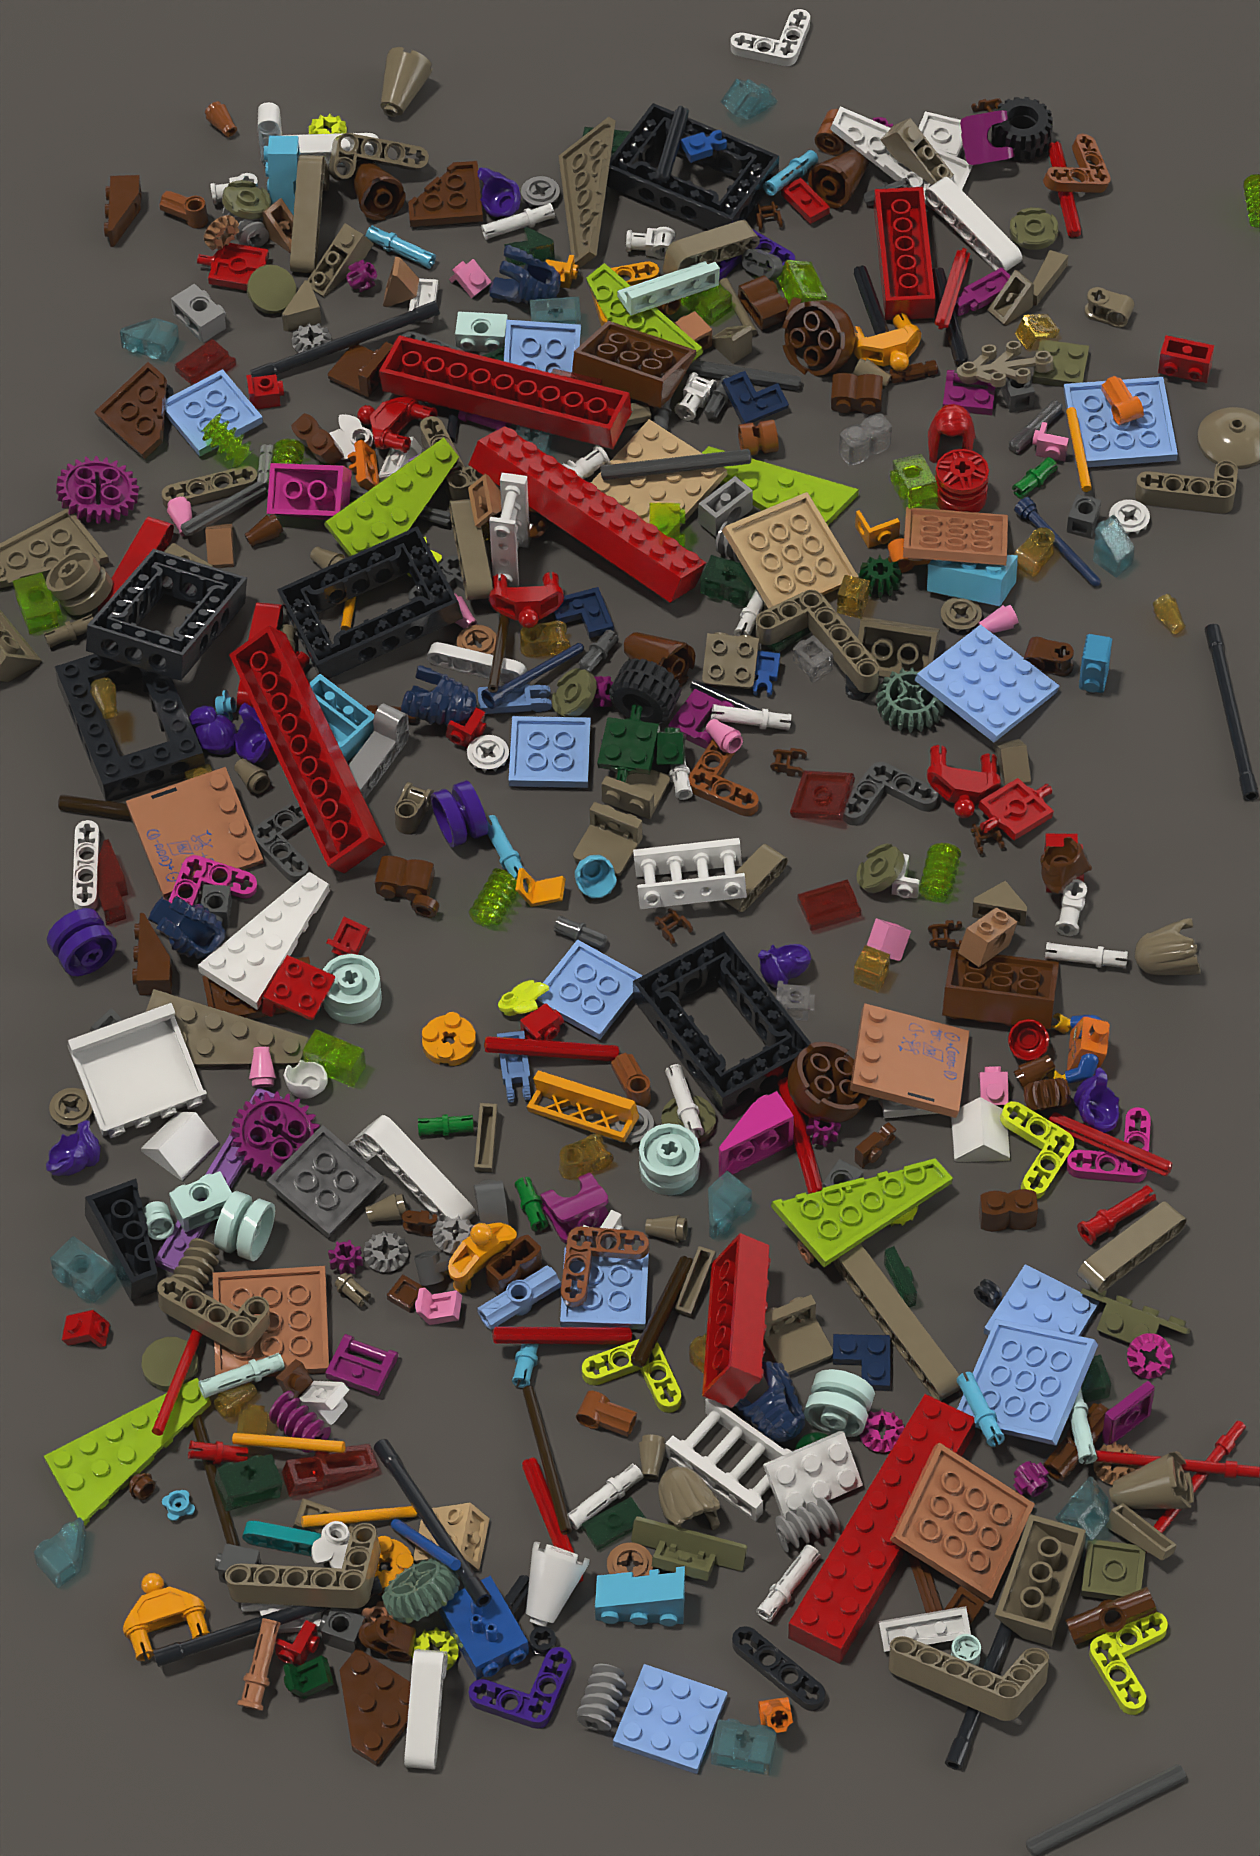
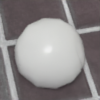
(306, 1079)

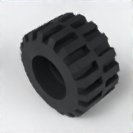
(1026, 129)
(648, 686)

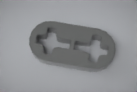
(762, 259)

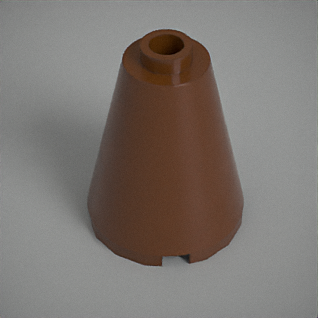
(838, 177)
(377, 191)
(669, 653)

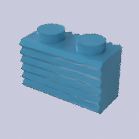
(1095, 663)

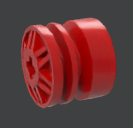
(962, 481)

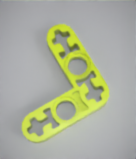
(1046, 1142)
(655, 1386)
(1118, 1652)

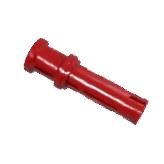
(1106, 1220)

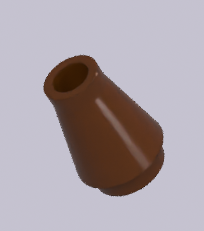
(264, 530)
(1034, 1070)

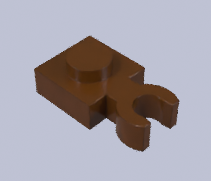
(871, 1148)

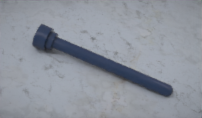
(1027, 510)
(495, 699)

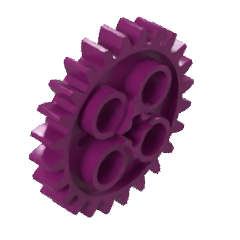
(78, 489)
(288, 1116)

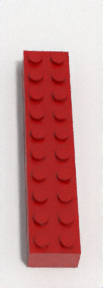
(506, 392)
(591, 515)
(307, 749)
(864, 1554)

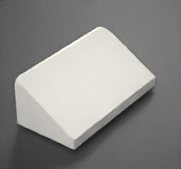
(396, 459)

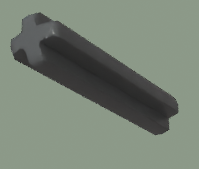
(1026, 435)

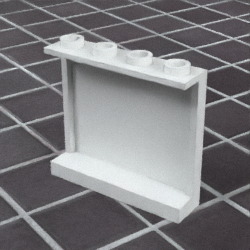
(136, 1071)

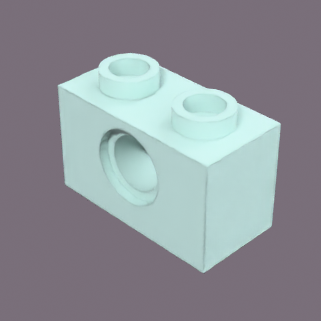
(480, 331)
(197, 1213)

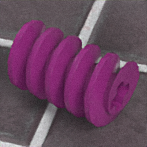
(296, 1419)

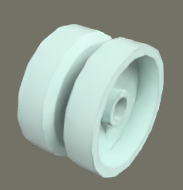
(355, 991)
(669, 1159)
(244, 1225)
(839, 1402)

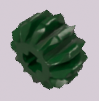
(882, 575)

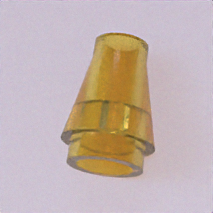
(1169, 613)
(104, 694)
(232, 1400)

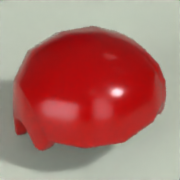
(1028, 1039)

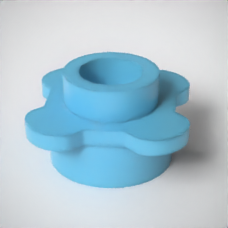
(225, 705)
(178, 1497)

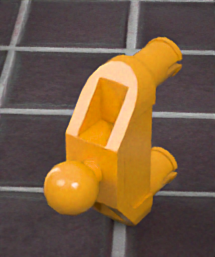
(889, 347)
(477, 1250)
(161, 1609)

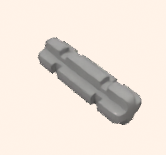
(264, 464)

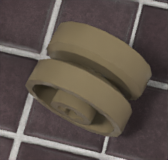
(79, 582)

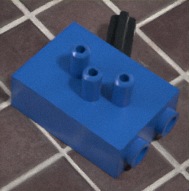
(490, 1633)

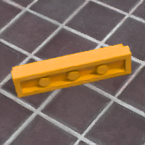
(586, 1098)

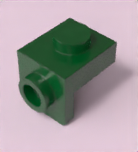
(671, 747)
(308, 1677)

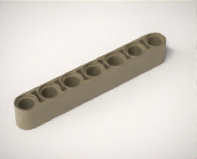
(899, 1322)

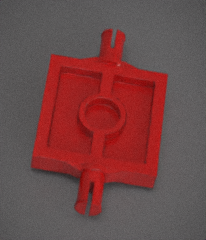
(234, 265)
(1016, 809)

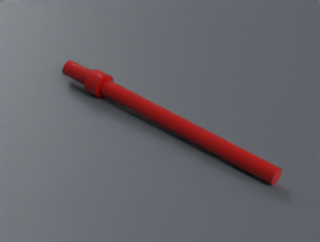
(177, 1383)
(1222, 1447)
(1229, 1469)

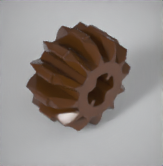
(1047, 1094)

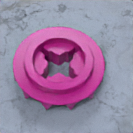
(1147, 1343)
(871, 1437)

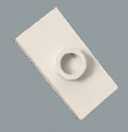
(426, 293)

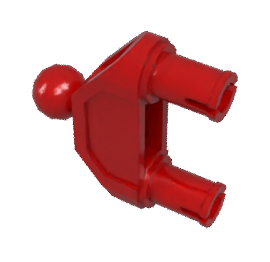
(391, 418)
(526, 603)
(961, 785)

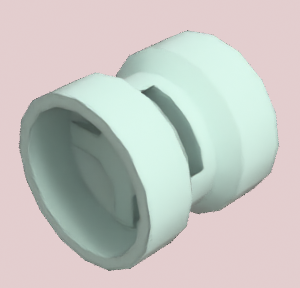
(158, 1220)
(966, 1646)

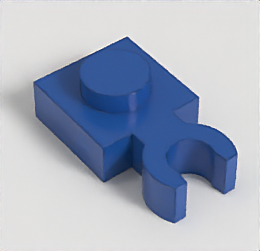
(700, 146)
(766, 670)

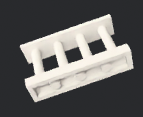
(511, 529)
(687, 858)
(727, 1484)

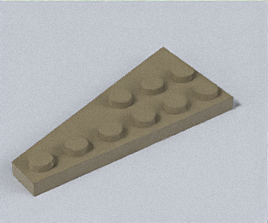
(584, 184)
(43, 546)
(226, 1038)

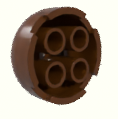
(823, 328)
(822, 1081)

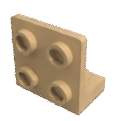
(466, 1528)

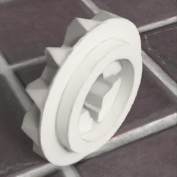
(1129, 508)
(487, 744)

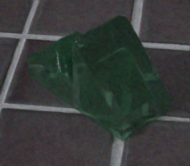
(536, 244)

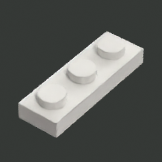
(927, 1627)

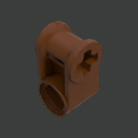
(1048, 654)
(389, 1638)

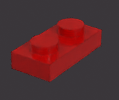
(805, 200)

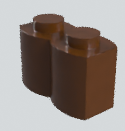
(763, 302)
(856, 393)
(317, 440)
(404, 877)
(1004, 1210)
(516, 1263)

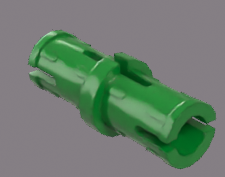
(1034, 477)
(445, 1125)
(531, 1204)

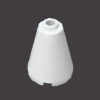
(551, 1582)

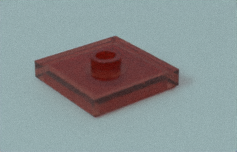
(822, 795)

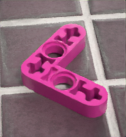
(208, 868)
(1123, 1168)

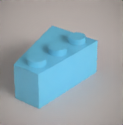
(282, 168)
(973, 580)
(346, 717)
(641, 1598)

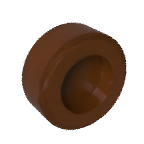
(425, 906)

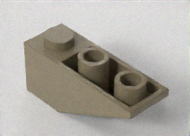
(915, 152)
(346, 249)

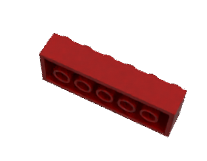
(904, 253)
(736, 1321)

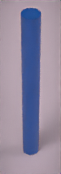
(425, 1544)

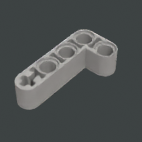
(381, 748)

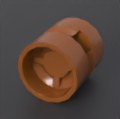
(826, 139)
(759, 437)

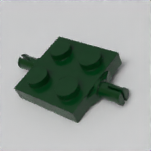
(628, 745)

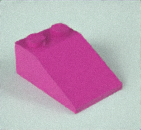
(308, 490)
(759, 1134)

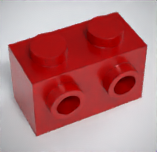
(1186, 359)

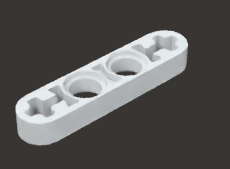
(452, 658)
(86, 866)

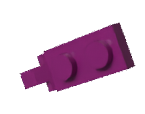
(981, 292)

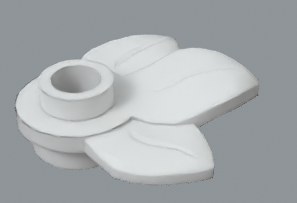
(349, 433)
(330, 1548)

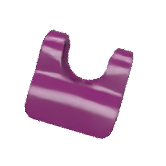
(976, 141)
(579, 1210)

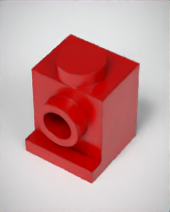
(265, 391)
(542, 1023)

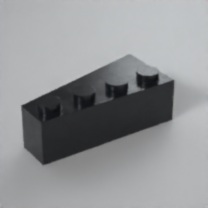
(123, 1235)

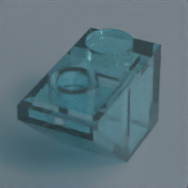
(748, 99)
(151, 338)
(1112, 547)
(727, 1201)
(1086, 1509)
(62, 1554)

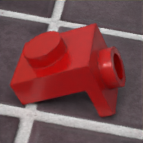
(466, 734)
(348, 937)
(85, 1327)
(305, 1643)

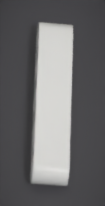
(973, 224)

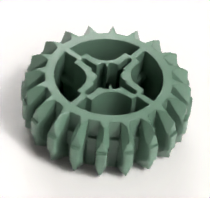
(909, 707)
(420, 1590)

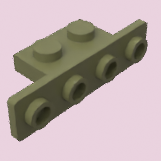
(1128, 1322)
(687, 1548)

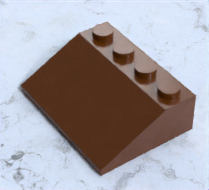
(633, 362)
(1000, 989)

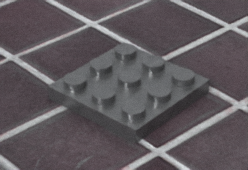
(325, 1181)

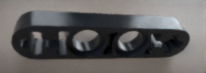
(778, 1668)

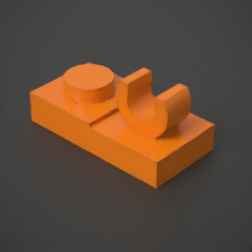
(364, 465)

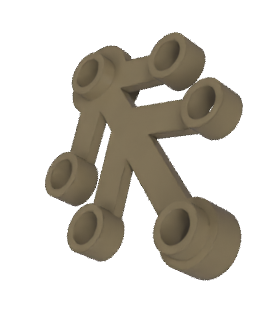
(1002, 367)

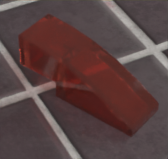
(111, 885)
(328, 1469)

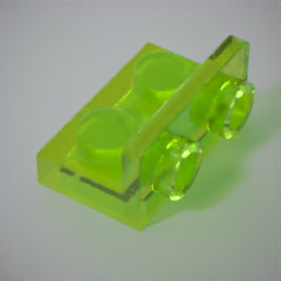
(801, 281)
(667, 519)

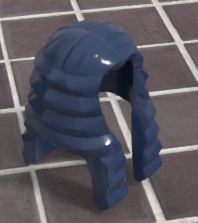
(529, 283)
(445, 703)
(189, 928)
(774, 1413)

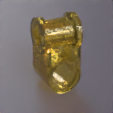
(1035, 551)
(543, 639)
(587, 1153)

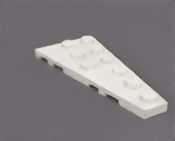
(865, 137)
(256, 952)

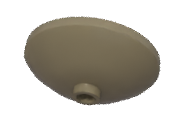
(1231, 436)

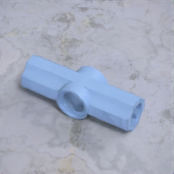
(506, 1306)

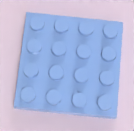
(1133, 442)
(987, 683)
(1031, 1378)

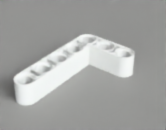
(314, 144)
(412, 1168)

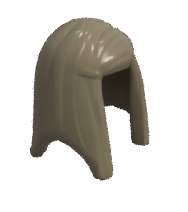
(1168, 951)
(686, 1495)

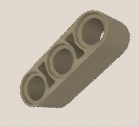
(759, 873)

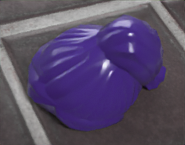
(499, 193)
(213, 730)
(251, 738)
(783, 963)
(1097, 1102)
(74, 1152)

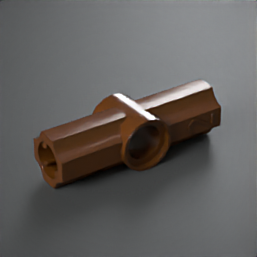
(1065, 1456)
(1129, 1608)

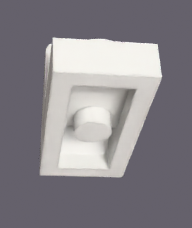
(325, 1399)

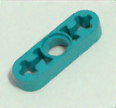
(280, 1537)

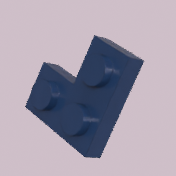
(751, 404)
(586, 606)
(868, 1351)

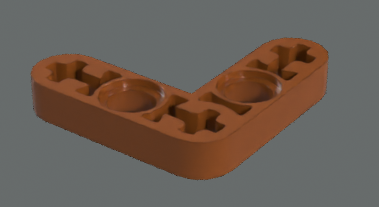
(1092, 177)
(712, 777)
(586, 1251)

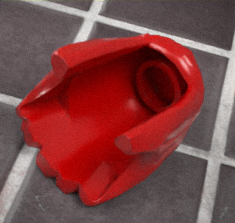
(950, 421)

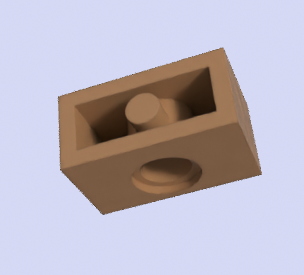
(987, 937)

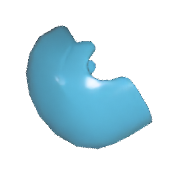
(595, 876)

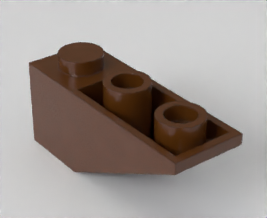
(123, 205)
(154, 962)

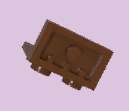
(360, 368)

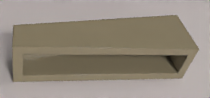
(1049, 272)
(486, 1137)
(695, 1281)
(1139, 1532)

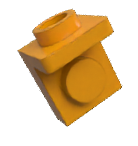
(566, 270)

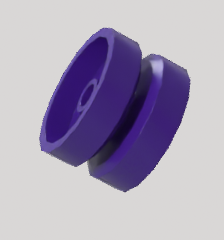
(459, 813)
(81, 942)

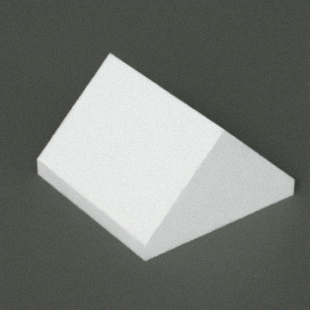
(979, 1133)
(181, 1144)

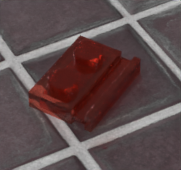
(204, 362)
(829, 905)

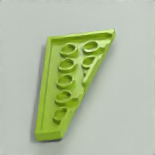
(604, 286)
(778, 484)
(394, 502)
(854, 1210)
(111, 1455)

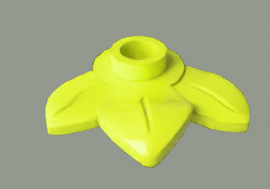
(522, 998)

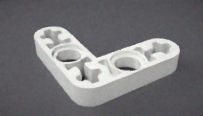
(778, 48)

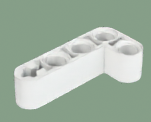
(424, 1710)

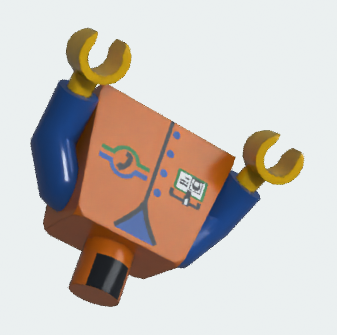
(1086, 1045)

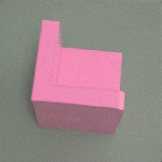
(889, 938)

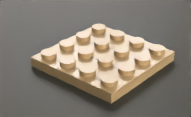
(677, 487)
(789, 550)

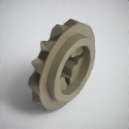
(960, 605)
(70, 1097)

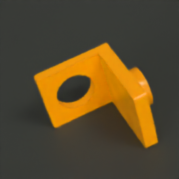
(878, 534)
(541, 891)

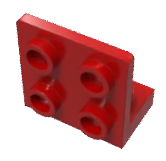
(297, 989)

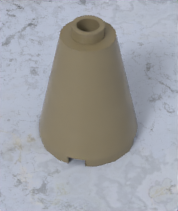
(403, 79)
(1155, 1485)

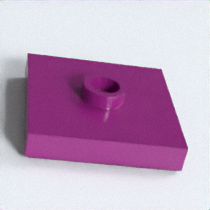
(1128, 1413)

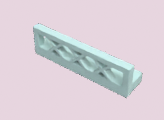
(669, 287)

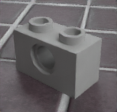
(198, 313)
(725, 504)

